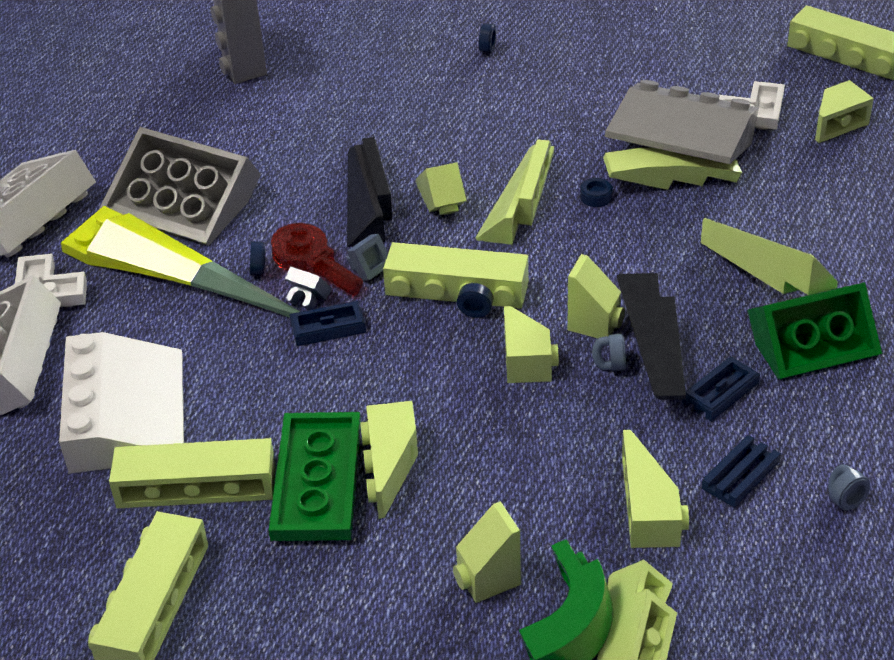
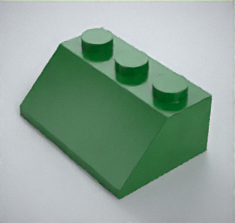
(816, 330)

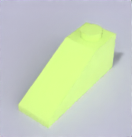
(651, 499)

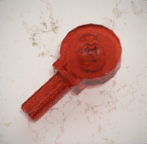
(308, 250)

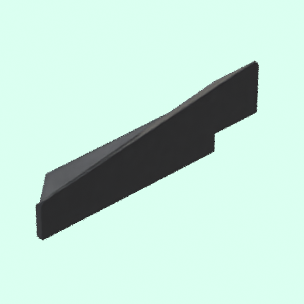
(366, 193)
(656, 333)

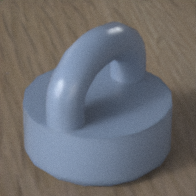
(617, 353)
(848, 487)

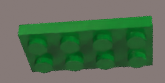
(316, 477)

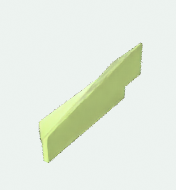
(520, 196)
(767, 260)
(641, 617)

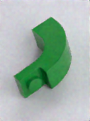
(583, 619)

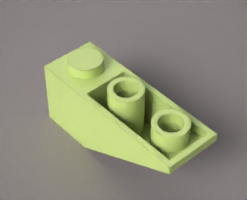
(392, 451)

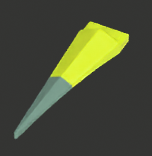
(134, 246)

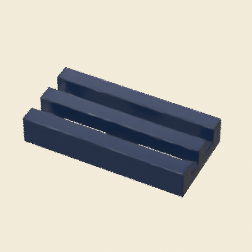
(327, 323)
(726, 391)
(756, 452)

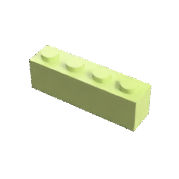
(843, 41)
(443, 271)
(193, 473)
(150, 589)

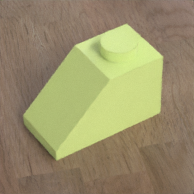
(843, 110)
(442, 188)
(592, 301)
(527, 349)
(489, 555)

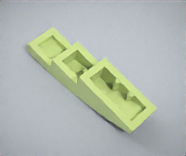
(660, 167)

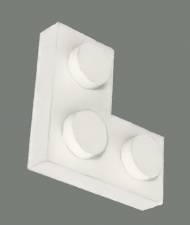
(768, 99)
(67, 288)

